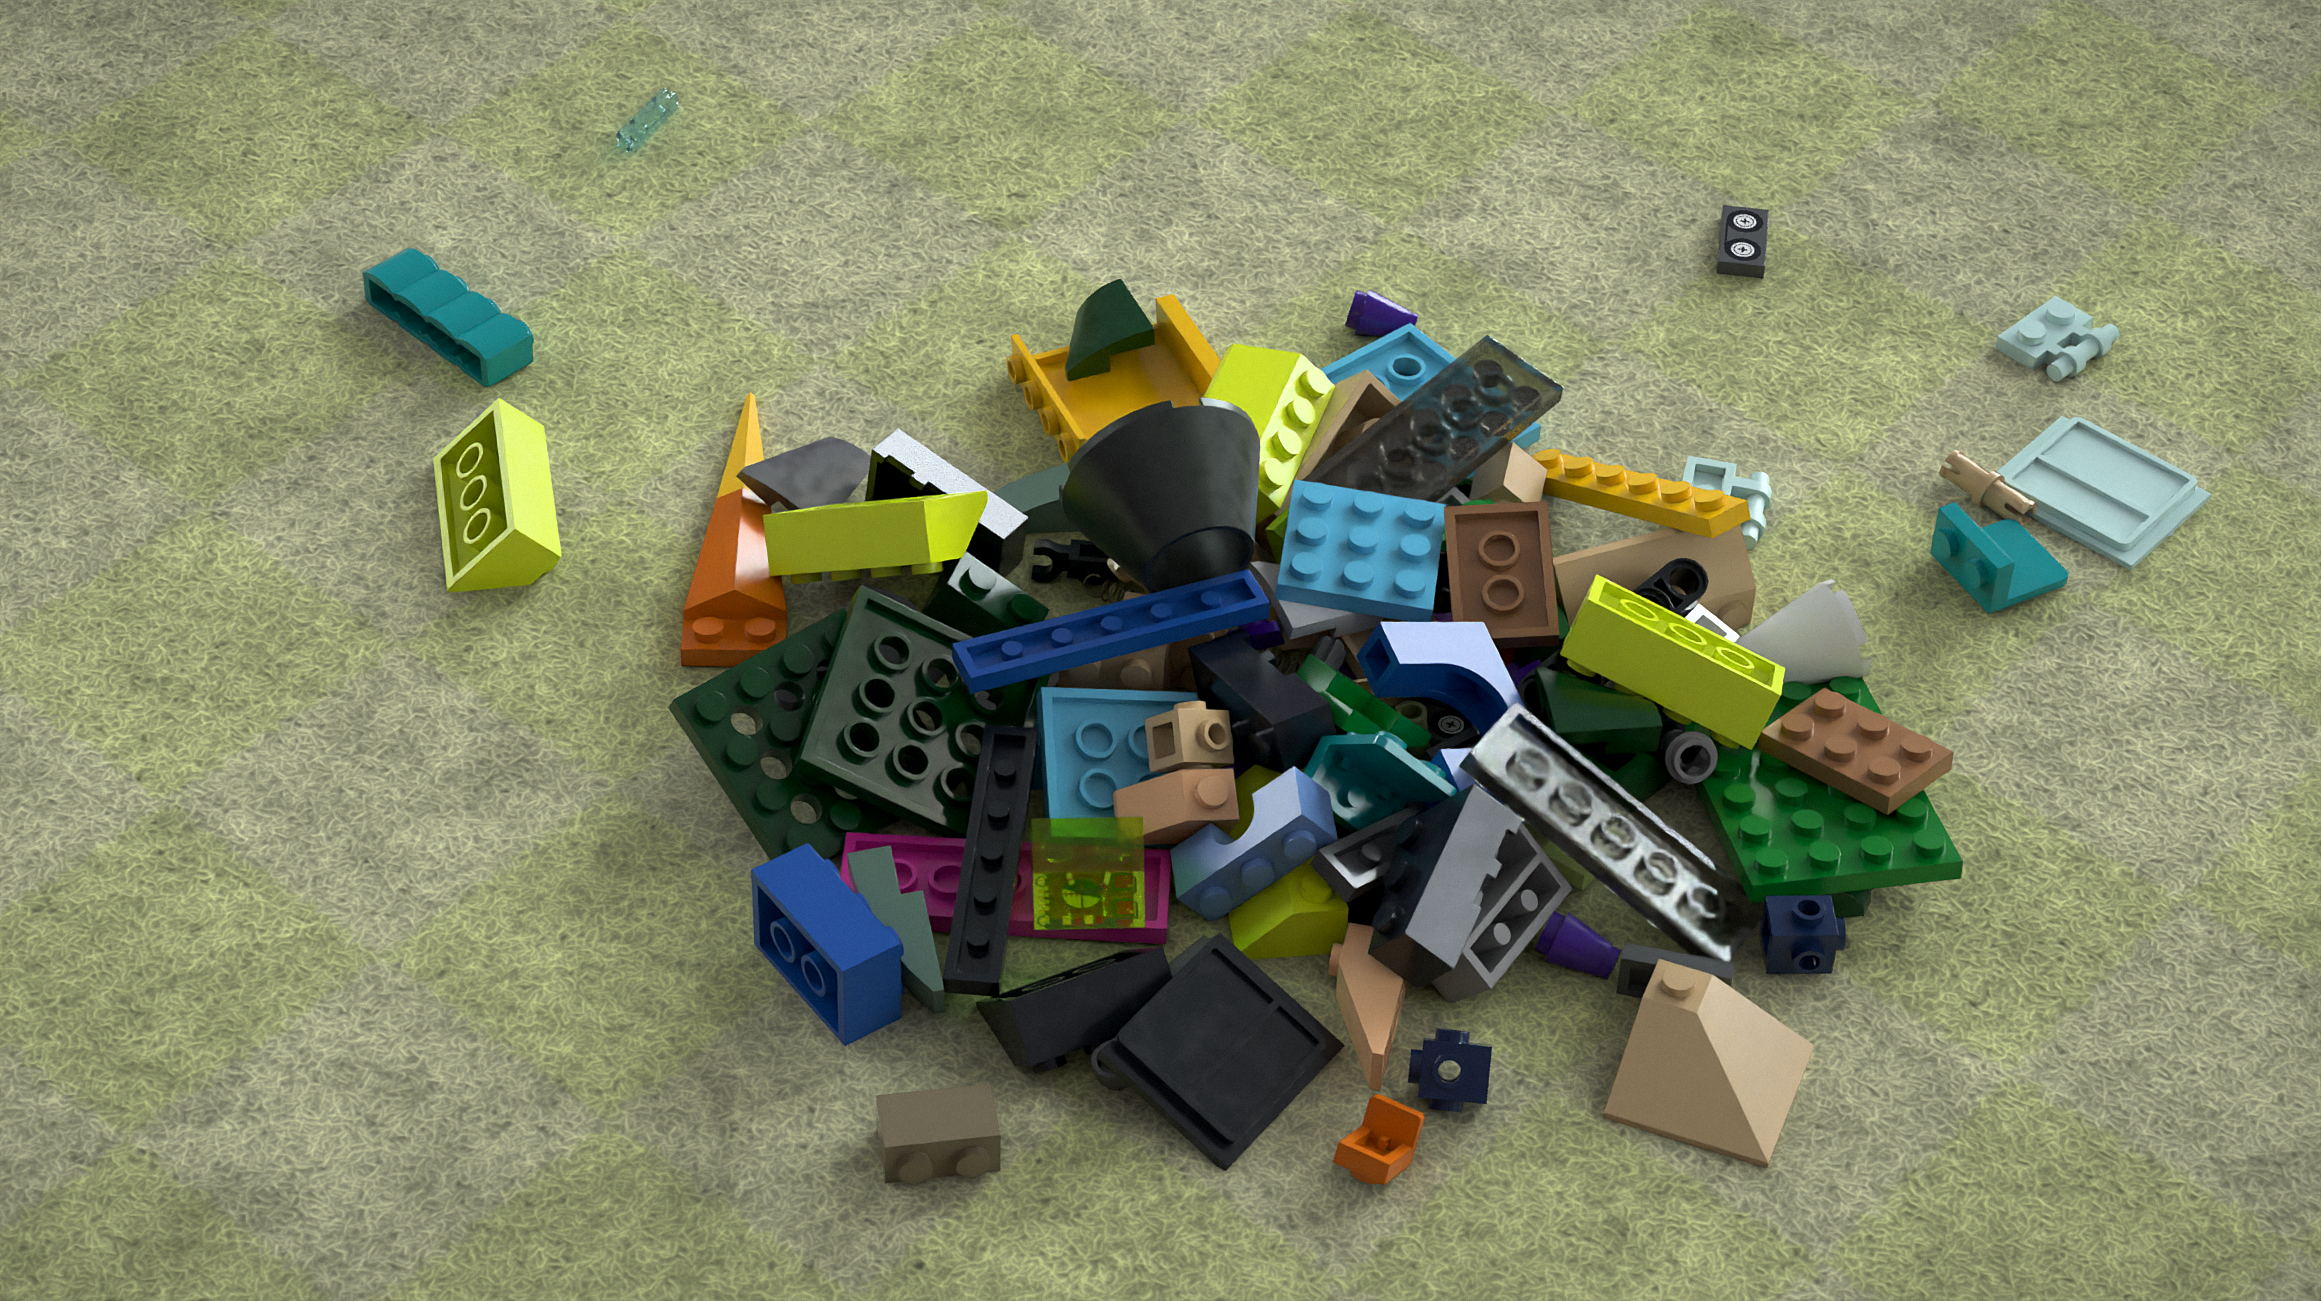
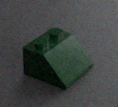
(980, 600)

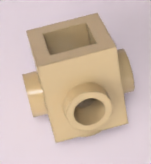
(1189, 738)

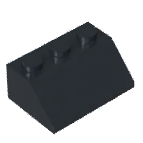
(1074, 1007)

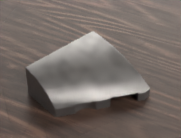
(808, 475)

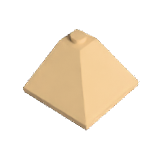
(1707, 1067)

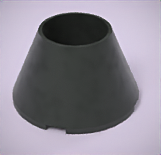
(1169, 492)

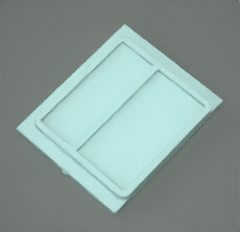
(2103, 490)

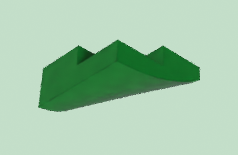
(1356, 708)

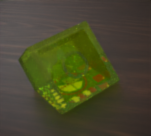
(1087, 873)

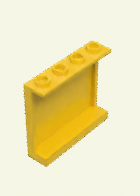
(1074, 411)

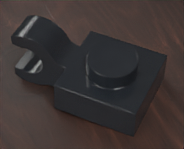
(1076, 559)

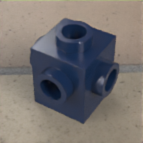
(1800, 934)
(1474, 1073)

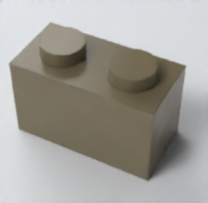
(938, 1133)

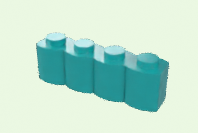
(449, 316)

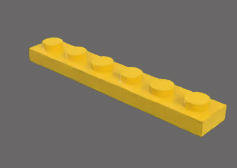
(1641, 495)

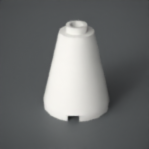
(1812, 637)

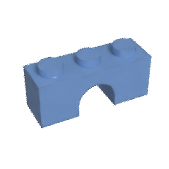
(1287, 829)

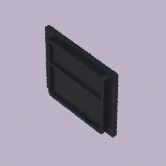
(1220, 1051)

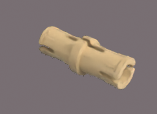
(1987, 488)

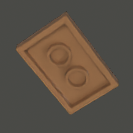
(1503, 571)
(1856, 750)

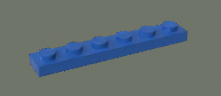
(1110, 631)

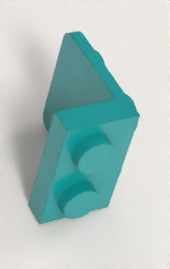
(1994, 562)
(1373, 777)

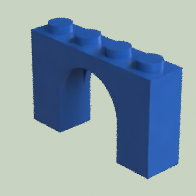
(1446, 664)

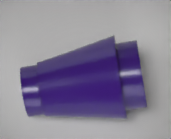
(1376, 315)
(1577, 946)

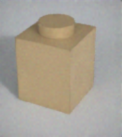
(1509, 477)

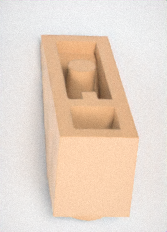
(1368, 999)

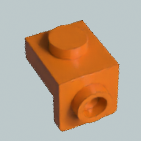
(1382, 1143)

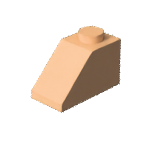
(1180, 804)

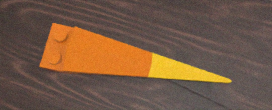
(732, 599)

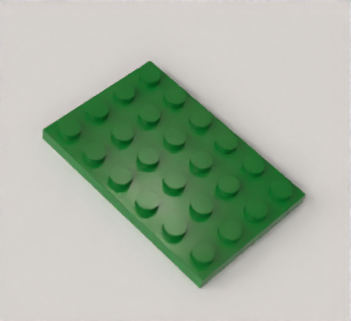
(1807, 837)

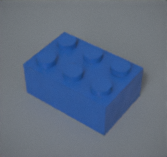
(827, 943)

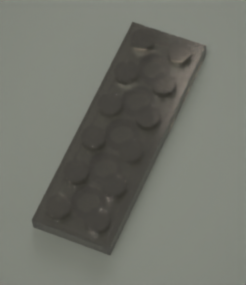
(1445, 427)
(1613, 836)

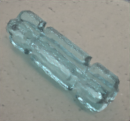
(647, 120)

